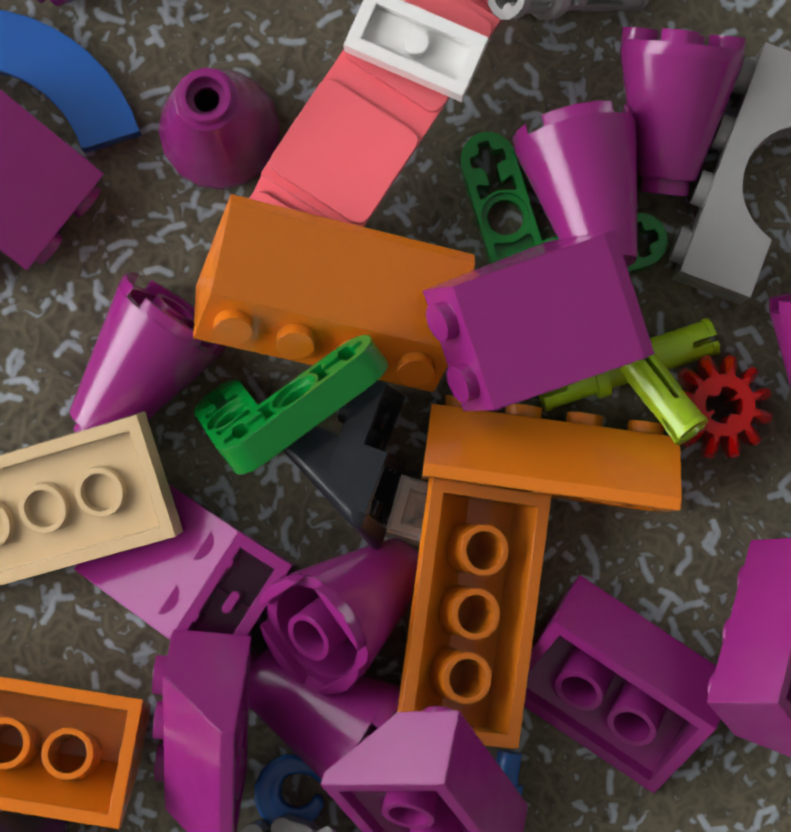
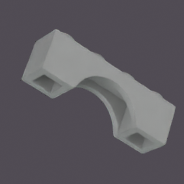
(725, 244)

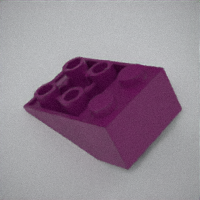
(195, 581)

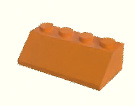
(311, 283)
(553, 457)
(475, 606)
(69, 751)

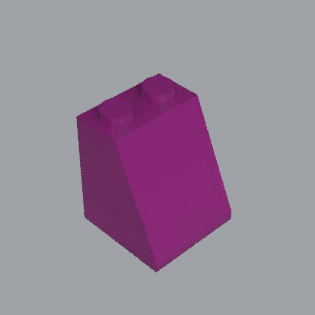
(39, 185)
(537, 321)

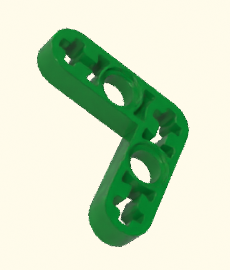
(528, 236)
(255, 433)

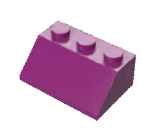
(754, 664)
(619, 685)
(203, 728)
(425, 777)

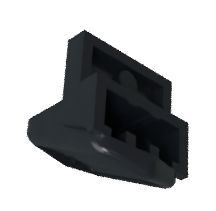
(353, 466)

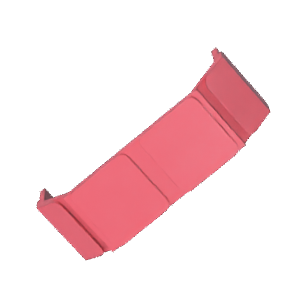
(359, 131)

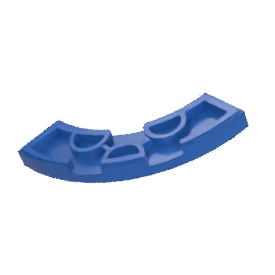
(68, 79)

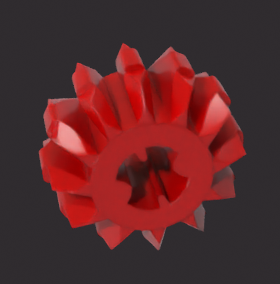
(740, 395)

